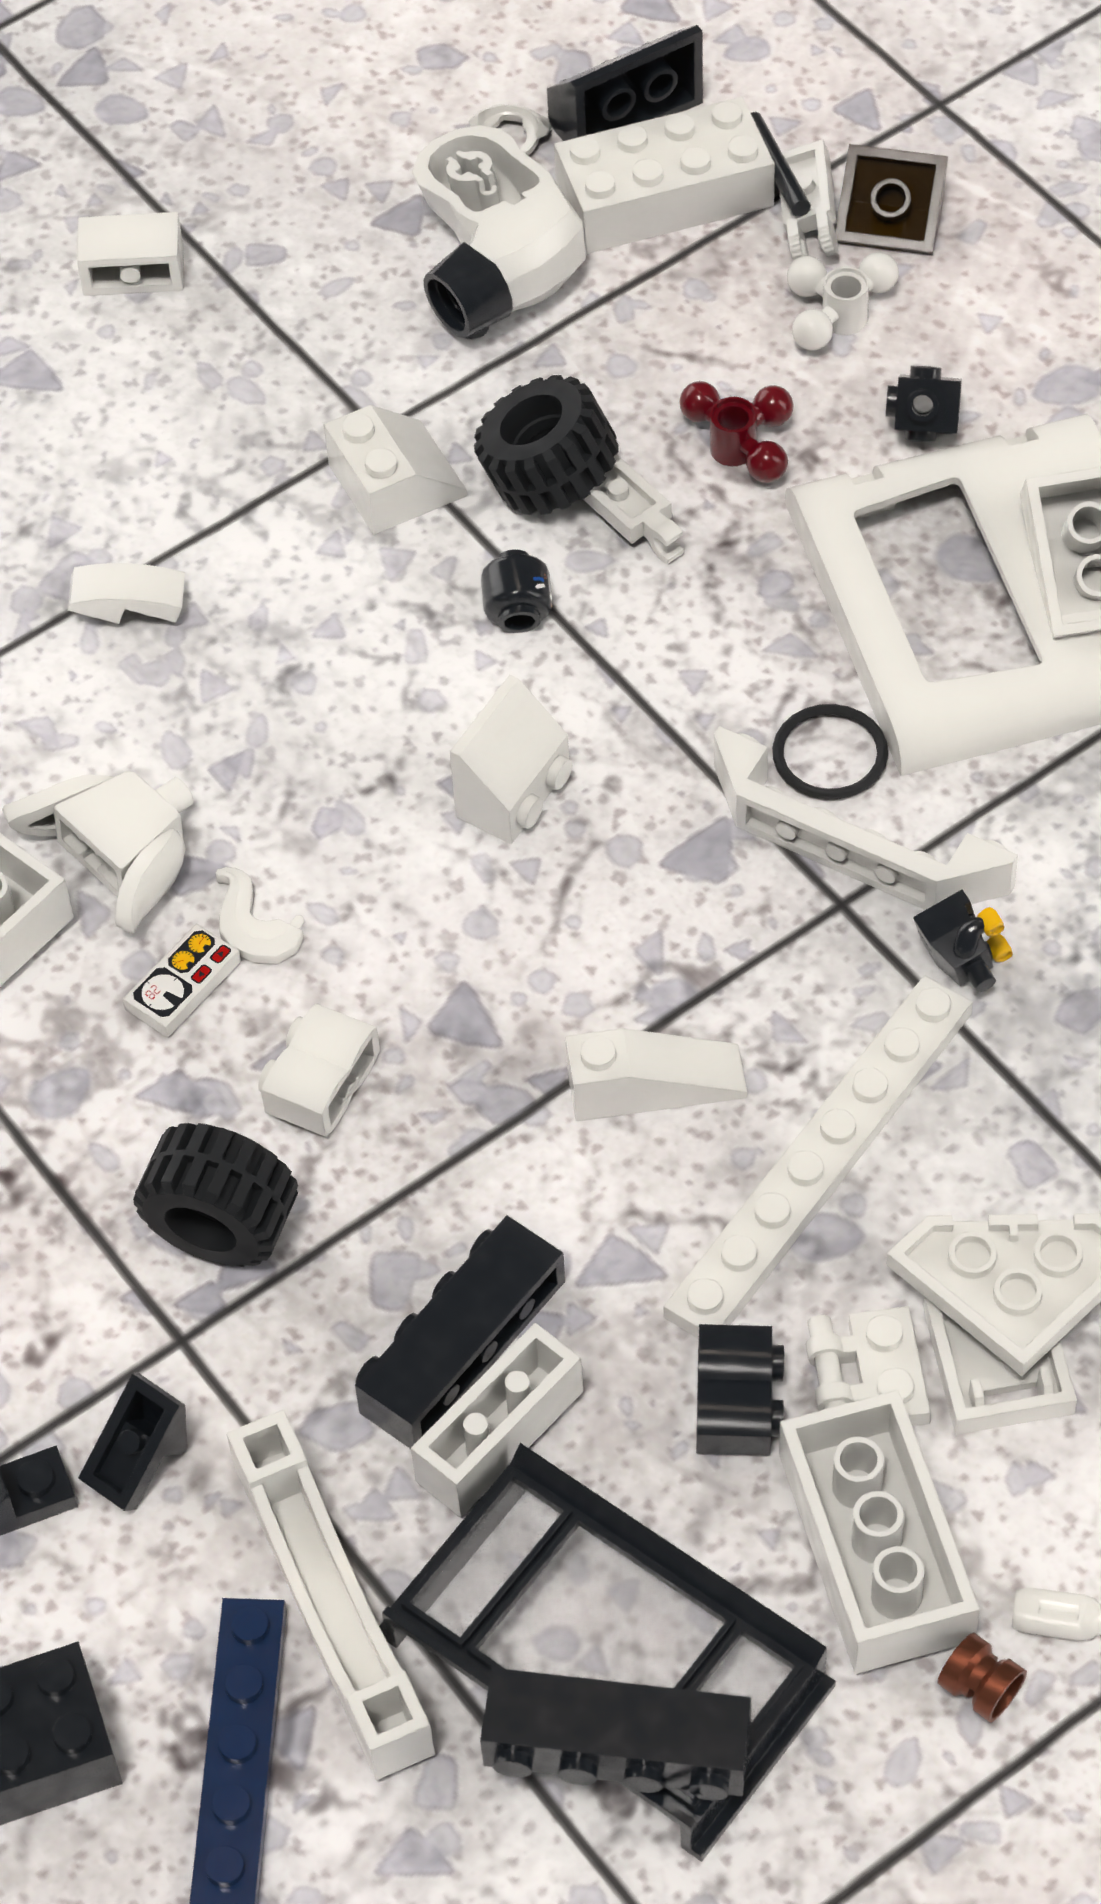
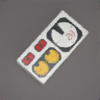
(182, 980)

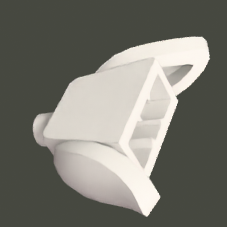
(116, 830)

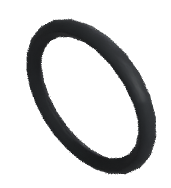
(831, 793)

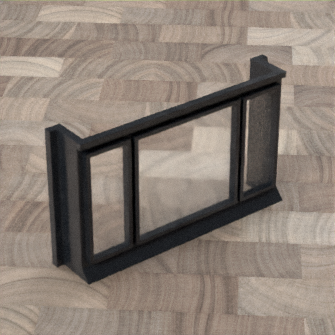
(582, 1590)

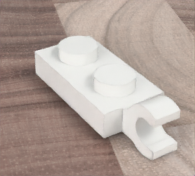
(637, 510)

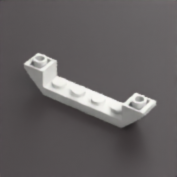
(978, 865)

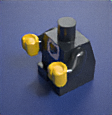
(956, 941)

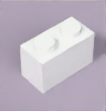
(130, 253)

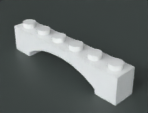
(332, 1604)

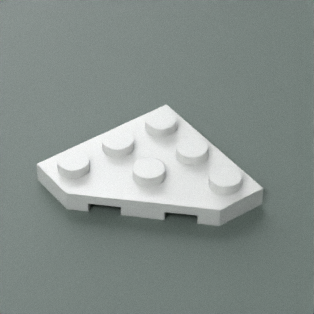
(1006, 1278)

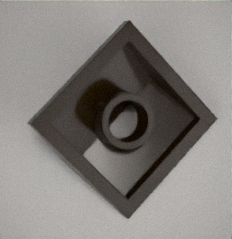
(891, 199)

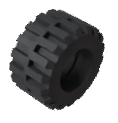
(546, 445)
(216, 1194)

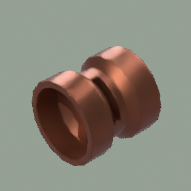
(978, 1674)

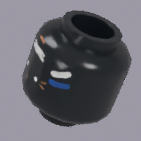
(516, 591)

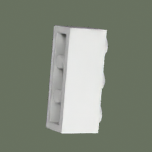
(504, 1408)

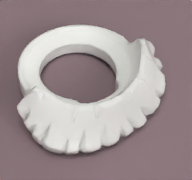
(533, 123)

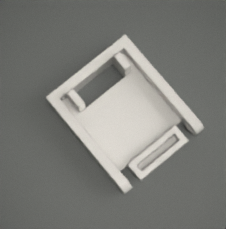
(974, 1371)

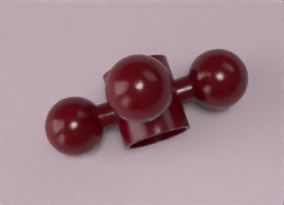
(735, 426)

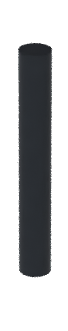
(783, 174)

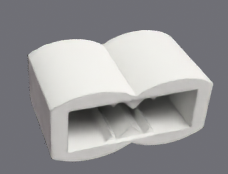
(319, 1069)

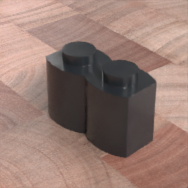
(736, 1389)

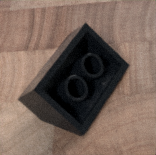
(631, 88)

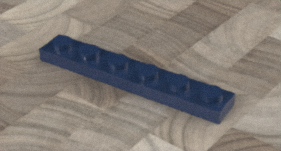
(239, 1752)

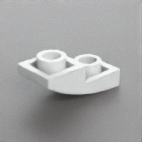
(110, 588)

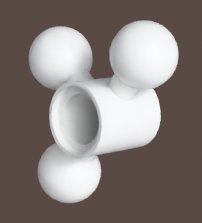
(843, 293)

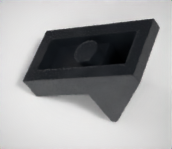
(134, 1441)
(34, 1490)

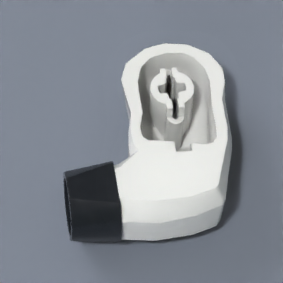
(511, 224)

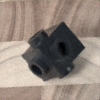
(941, 390)

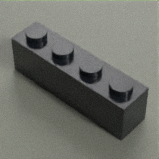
(459, 1331)
(616, 1733)

